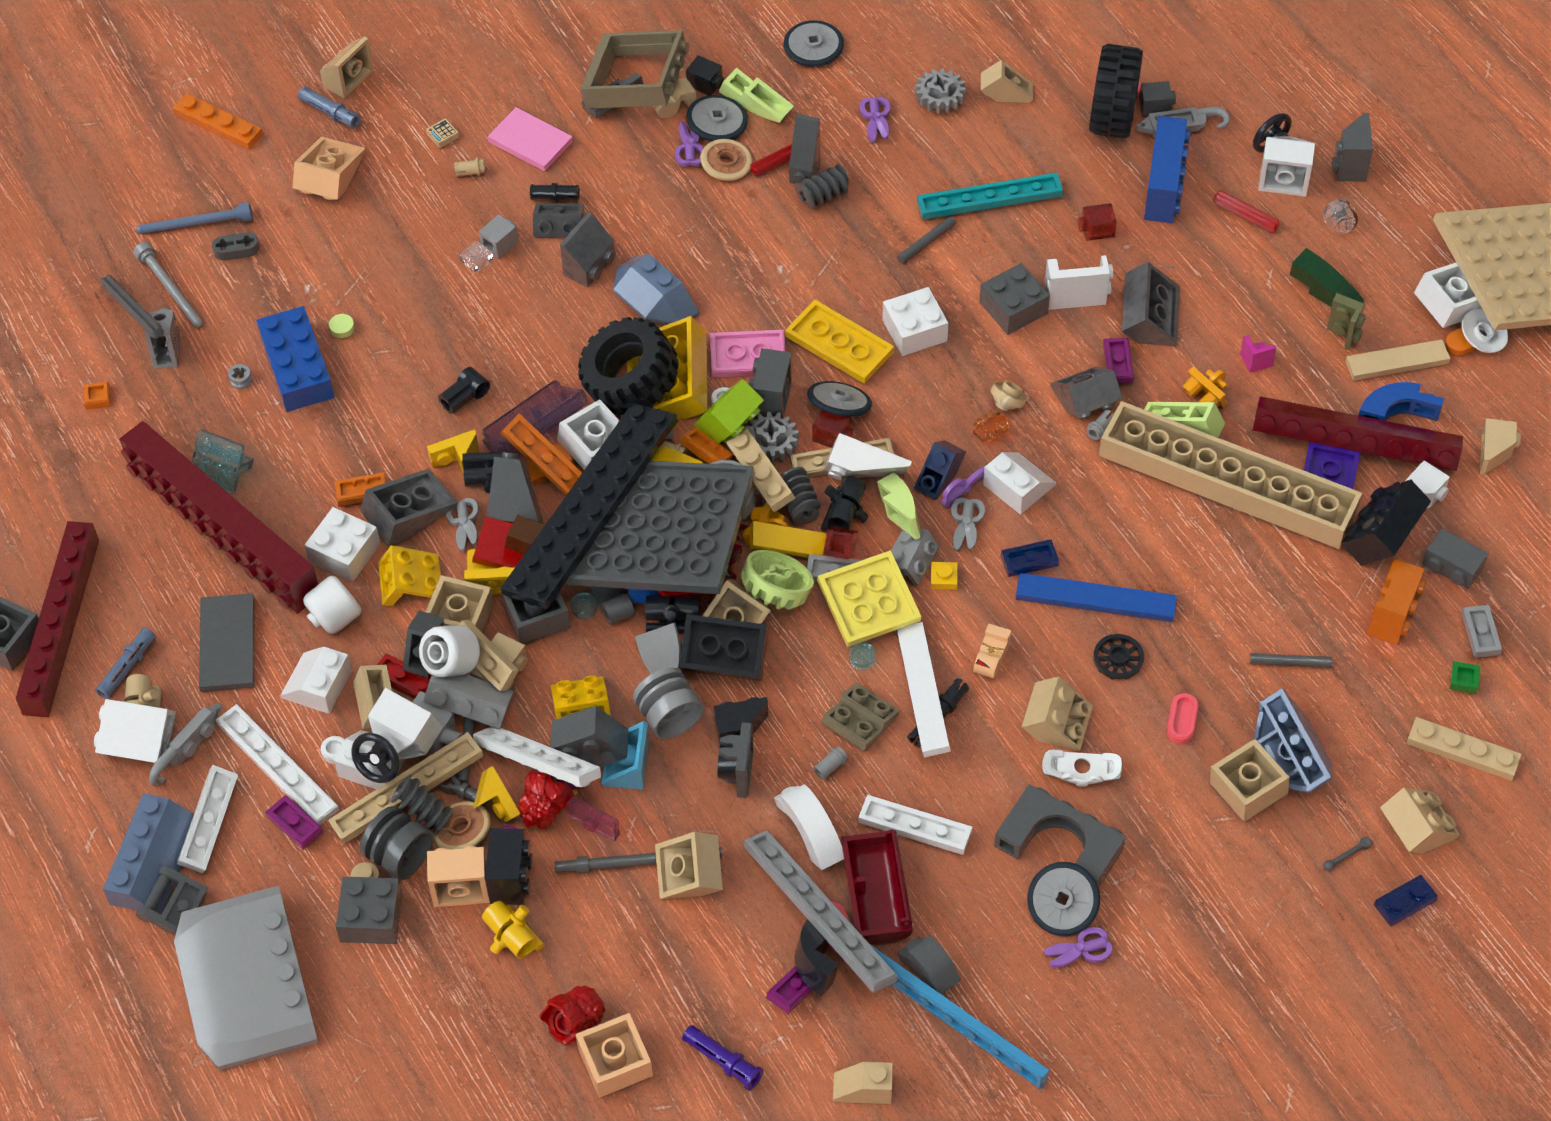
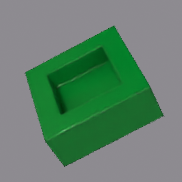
(1464, 677)

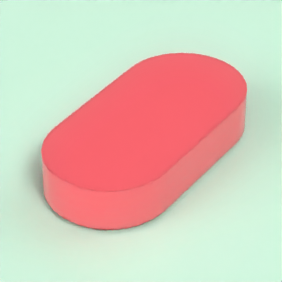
(1182, 718)

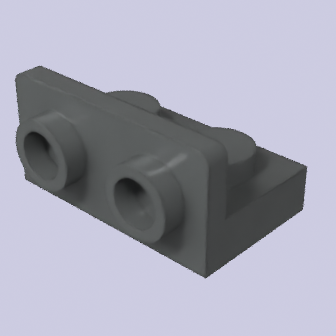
(556, 219)

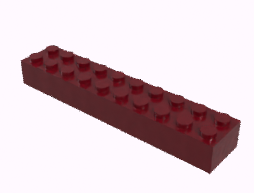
(218, 516)

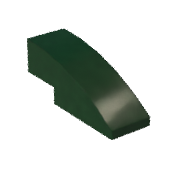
(1321, 278)

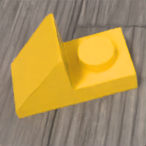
(452, 449)
(492, 788)

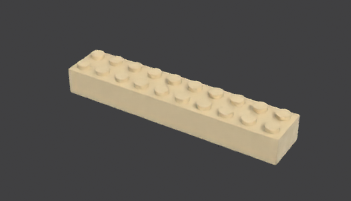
(1230, 474)

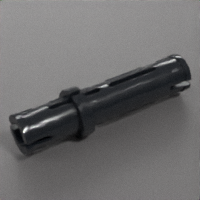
(948, 705)

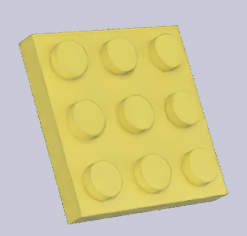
(869, 598)

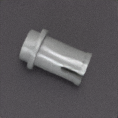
(1097, 428)
(831, 762)

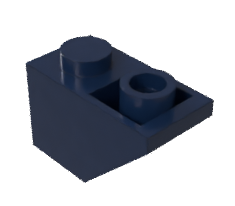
(939, 468)

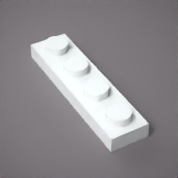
(207, 819)
(915, 824)

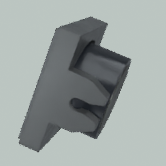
(736, 759)

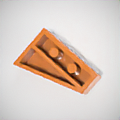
(1397, 602)

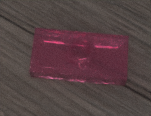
(593, 818)

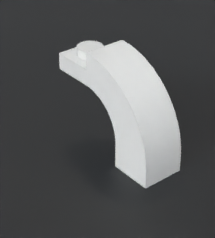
(812, 824)

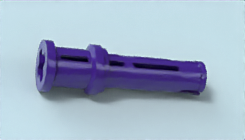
(733, 1064)

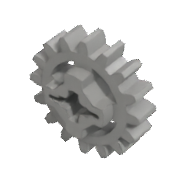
(940, 90)
(783, 433)

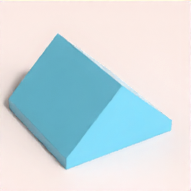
(630, 771)

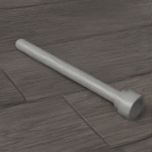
(146, 254)

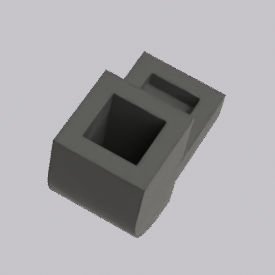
(930, 962)

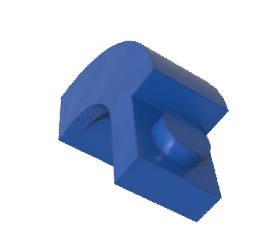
(1401, 399)

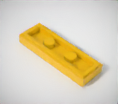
(786, 539)

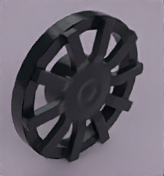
(1118, 656)

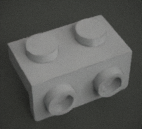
(914, 555)

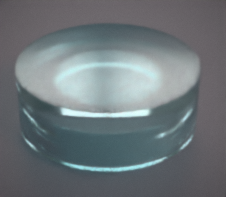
(583, 605)
(862, 655)

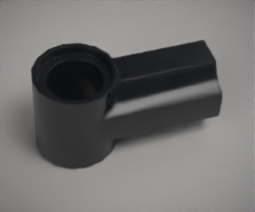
(468, 385)

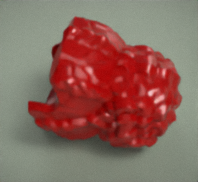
(542, 799)
(572, 1013)

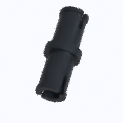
(554, 192)

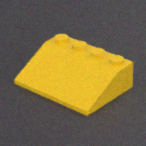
(689, 389)

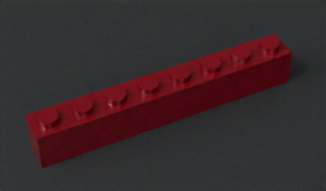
(1358, 433)
(57, 619)

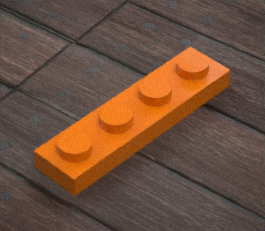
(218, 121)
(541, 453)

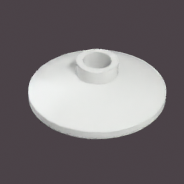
(1481, 333)

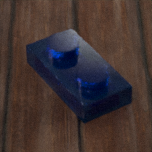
(1029, 558)
(1405, 900)

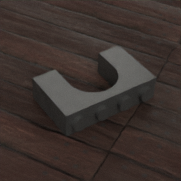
(1039, 811)

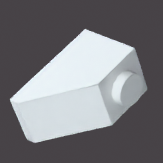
(1431, 482)

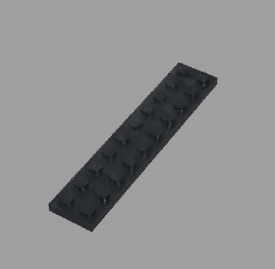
(589, 505)

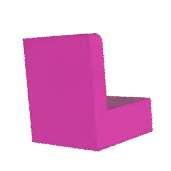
(1257, 355)

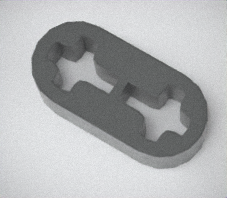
(235, 246)

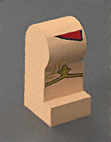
(992, 651)

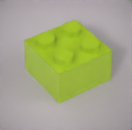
(730, 412)

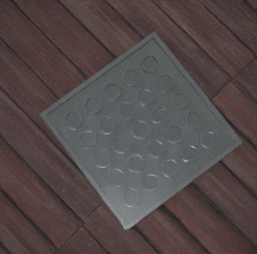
(671, 530)

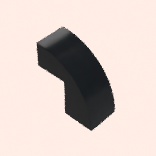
(811, 963)

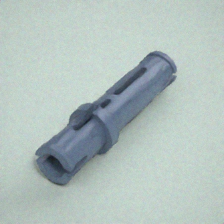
(335, 110)
(142, 640)

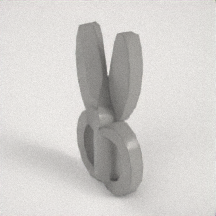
(465, 522)
(967, 523)

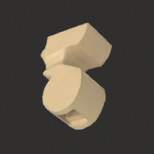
(681, 91)

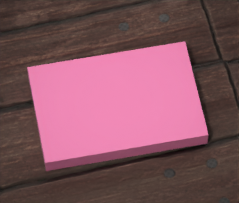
(530, 139)
(735, 351)

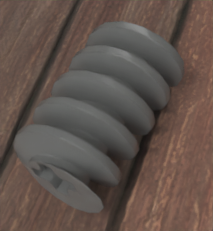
(822, 186)
(805, 505)
(421, 803)

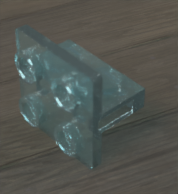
(220, 459)

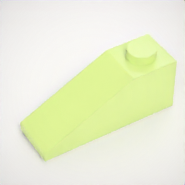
(1197, 415)

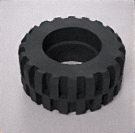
(1115, 91)
(616, 346)

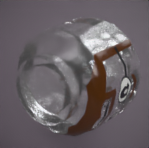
(1340, 216)

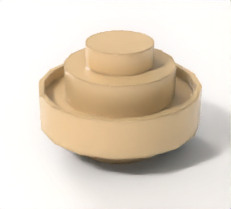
(1008, 395)

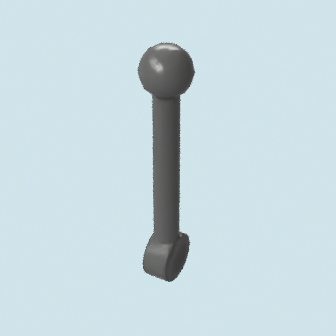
(1364, 843)

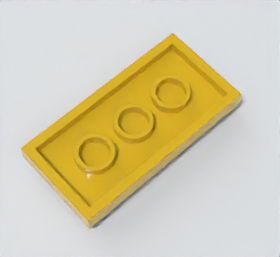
(839, 341)

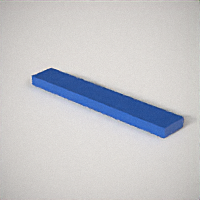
(1096, 597)

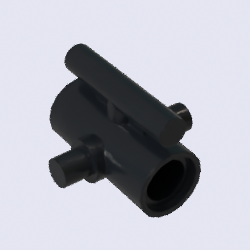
(479, 468)
(845, 504)
(670, 610)

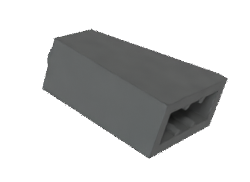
(512, 490)

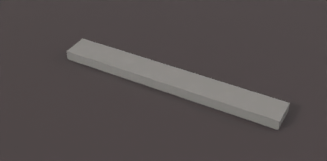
(820, 911)

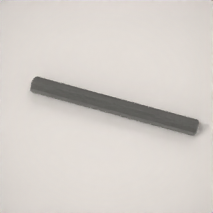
(141, 316)

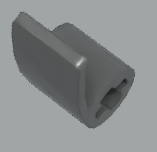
(613, 603)

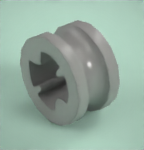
(240, 369)

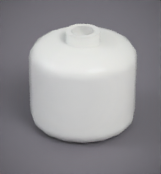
(331, 605)
(449, 651)

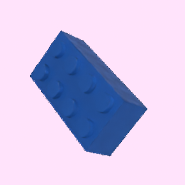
(1167, 169)
(295, 358)

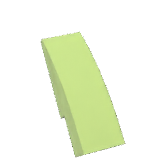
(755, 96)
(899, 504)

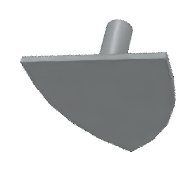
(660, 648)

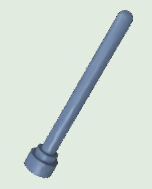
(241, 212)

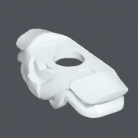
(1102, 767)

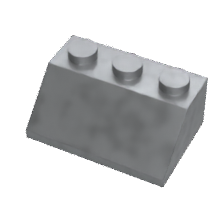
(1150, 306)

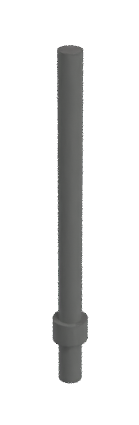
(584, 864)

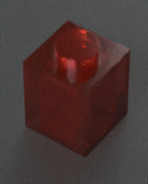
(1098, 222)
(828, 427)
(840, 542)

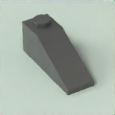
(805, 149)

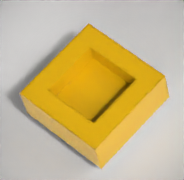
(943, 575)

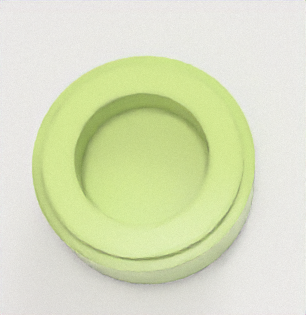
(341, 326)

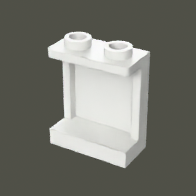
(1078, 286)
(133, 730)

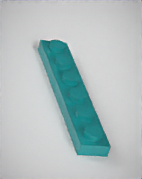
(989, 196)

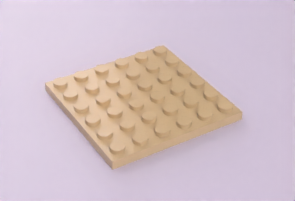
(1504, 260)

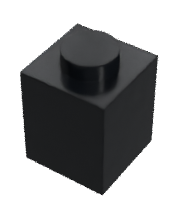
(704, 75)

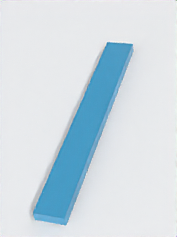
(968, 1025)

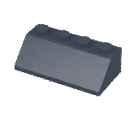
(150, 842)

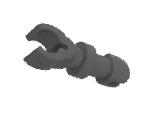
(463, 790)

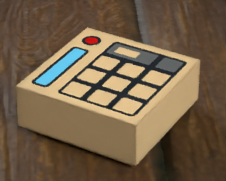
(442, 133)

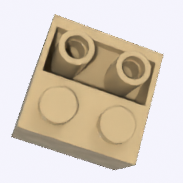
(1057, 714)
(1420, 820)

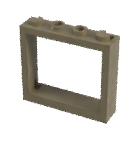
(628, 44)

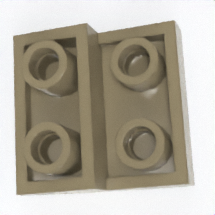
(860, 716)

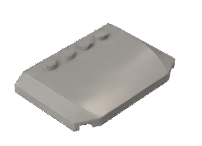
(243, 979)

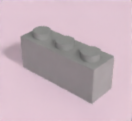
(469, 698)

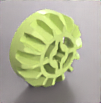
(776, 579)

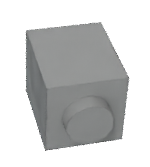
(499, 236)

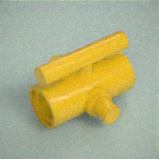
(511, 930)

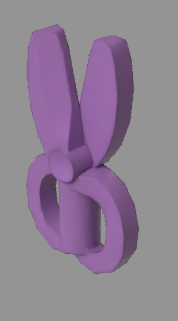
(877, 119)
(689, 145)
(959, 486)
(1071, 952)

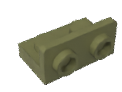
(1347, 319)

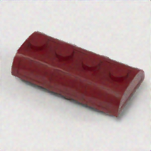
(877, 886)

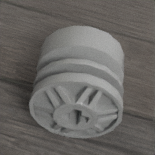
(668, 703)

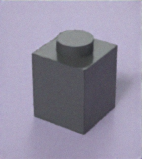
(1156, 97)

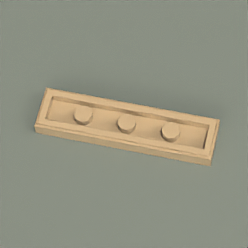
(1397, 360)
(815, 461)

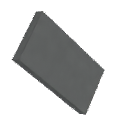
(226, 642)

